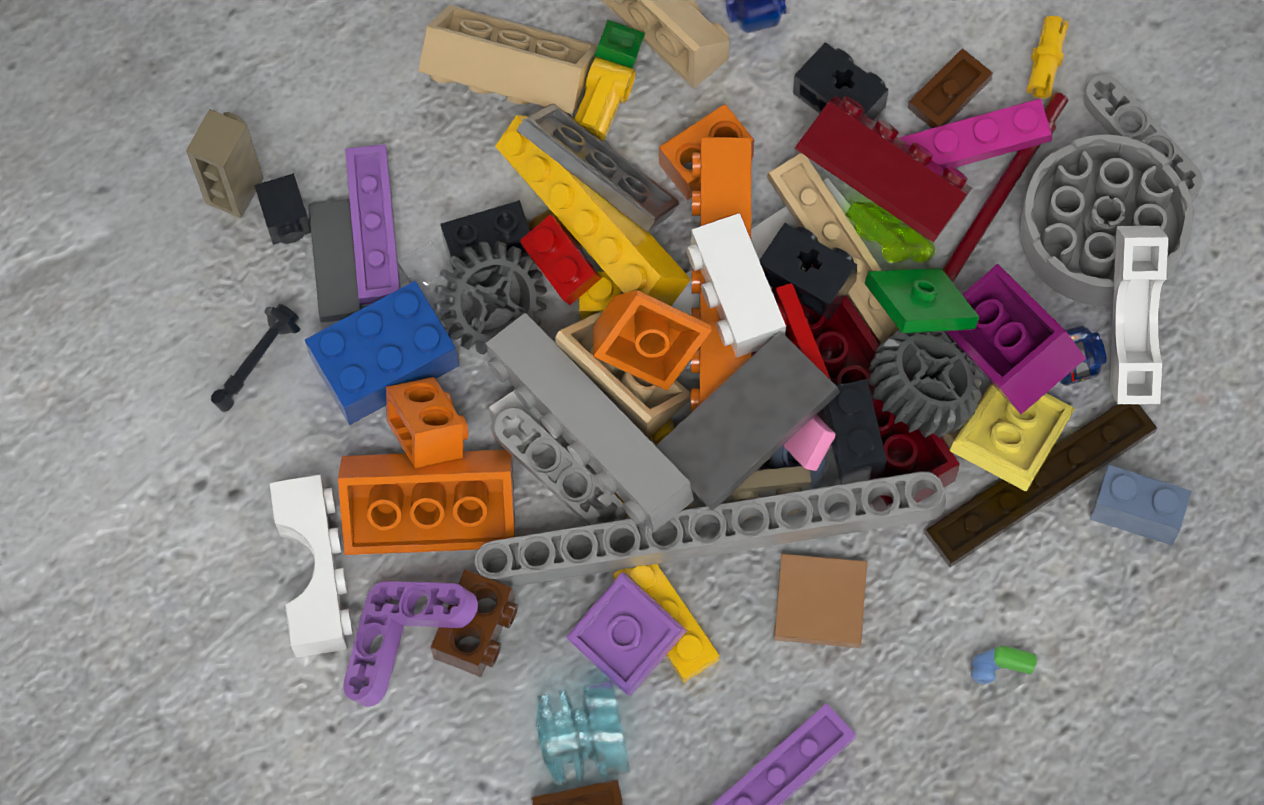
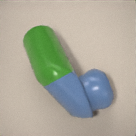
(1001, 657)

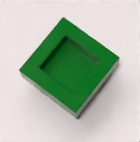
(619, 44)

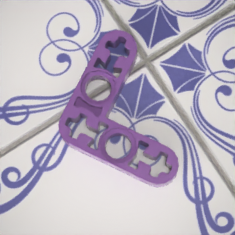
(389, 621)

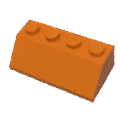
(425, 508)

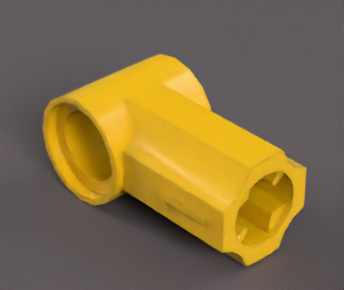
(606, 88)

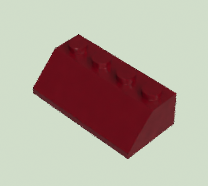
(884, 167)

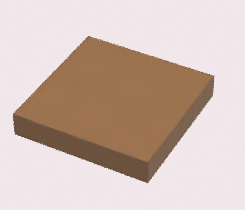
(820, 601)

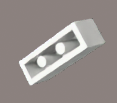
(735, 285)

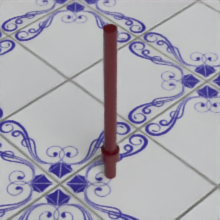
(999, 194)

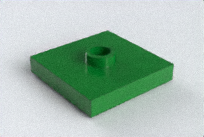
(921, 300)

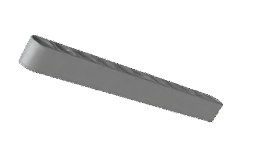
(729, 539)

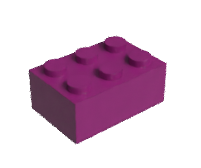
(1015, 340)

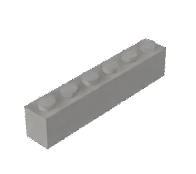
(589, 422)

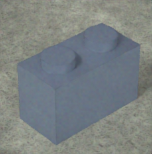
(1140, 505)

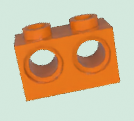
(679, 149)
(425, 422)

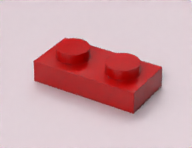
(560, 259)

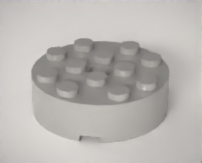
(1094, 180)

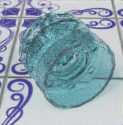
(582, 733)

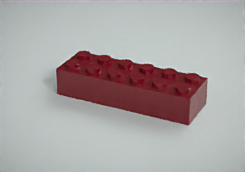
(847, 353)

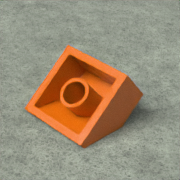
(647, 338)

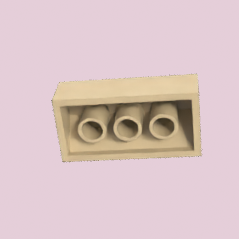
(677, 35)
(506, 59)

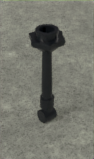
(281, 321)

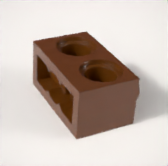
(483, 626)

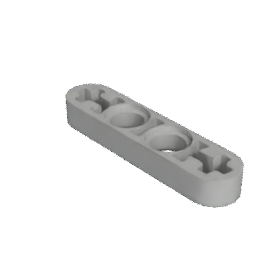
(1150, 131)
(562, 466)

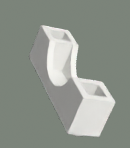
(1137, 289)
(316, 615)

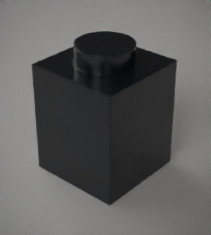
(283, 209)

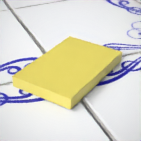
(1012, 442)

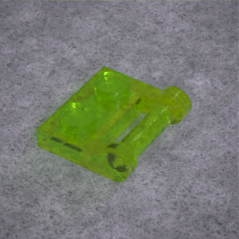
(895, 237)

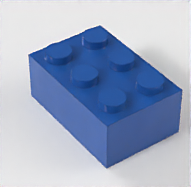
(379, 348)

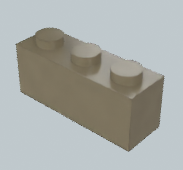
(225, 162)

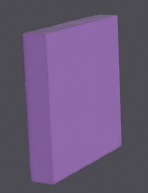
(626, 634)

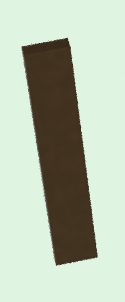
(1064, 467)

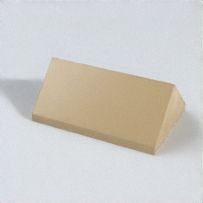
(639, 400)

